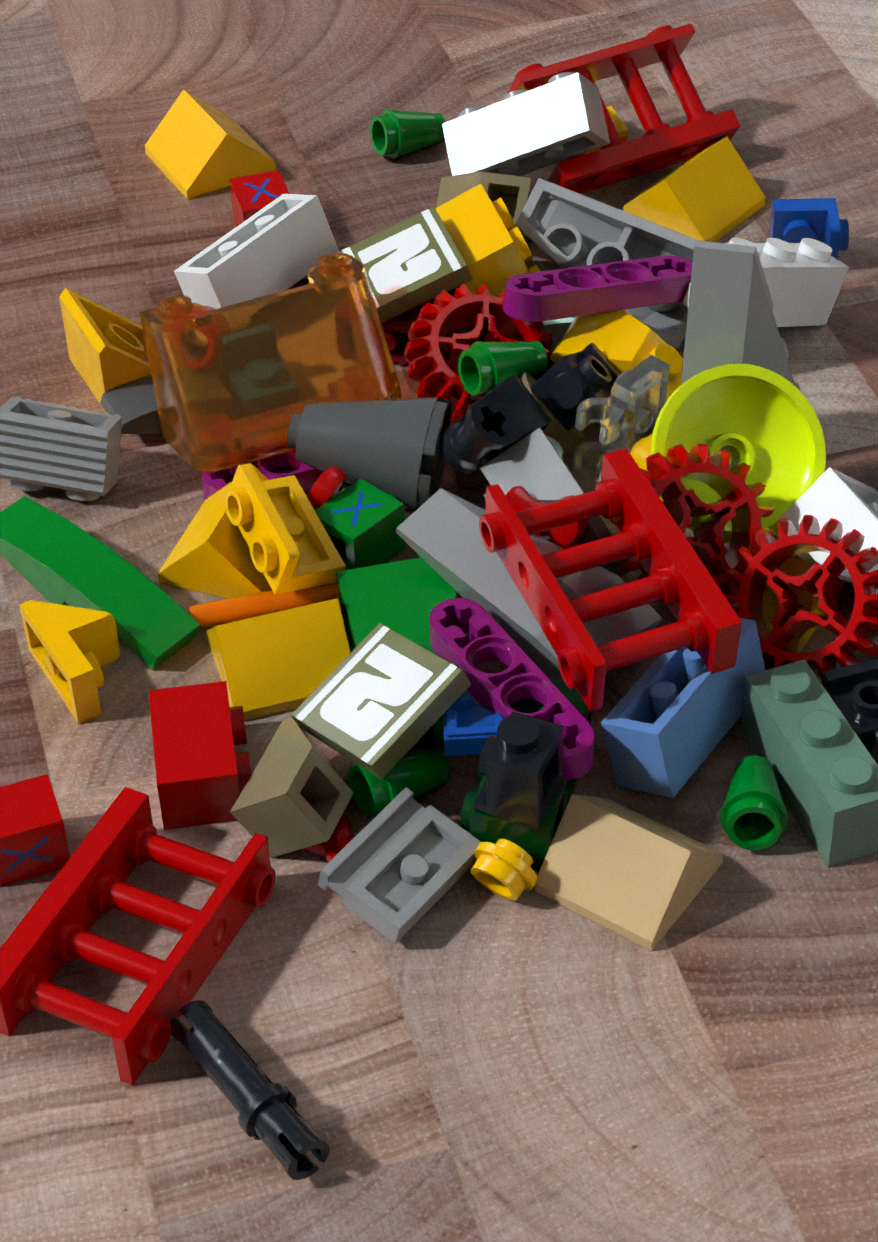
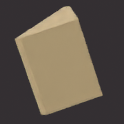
(623, 869)

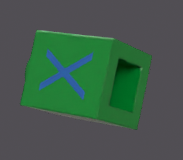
(363, 524)

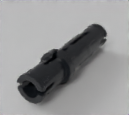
(264, 1106)

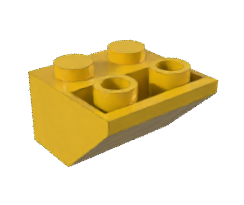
(484, 239)

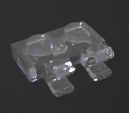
(625, 415)

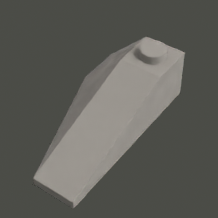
(589, 232)
(731, 313)
(450, 541)

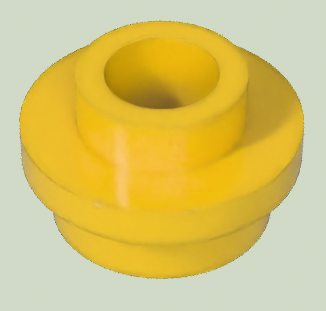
(504, 869)

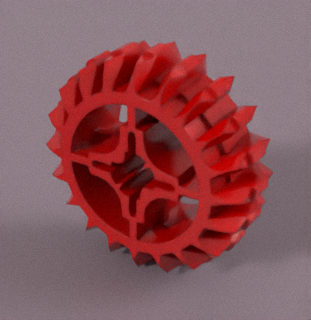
(436, 357)
(736, 504)
(825, 578)

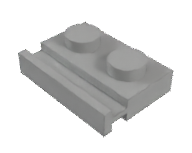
(400, 865)

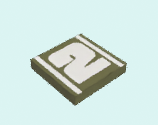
(410, 263)
(381, 700)

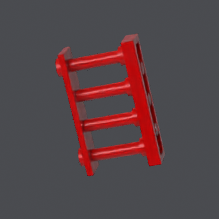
(660, 144)
(647, 536)
(93, 884)

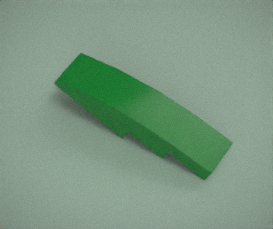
(85, 573)

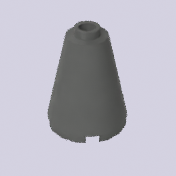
(377, 440)

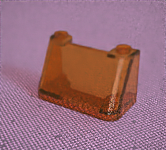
(242, 370)

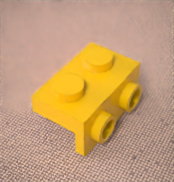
(281, 531)

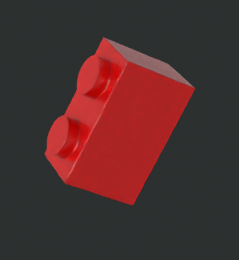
(196, 753)

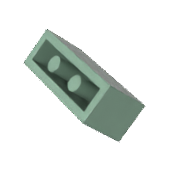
(815, 758)

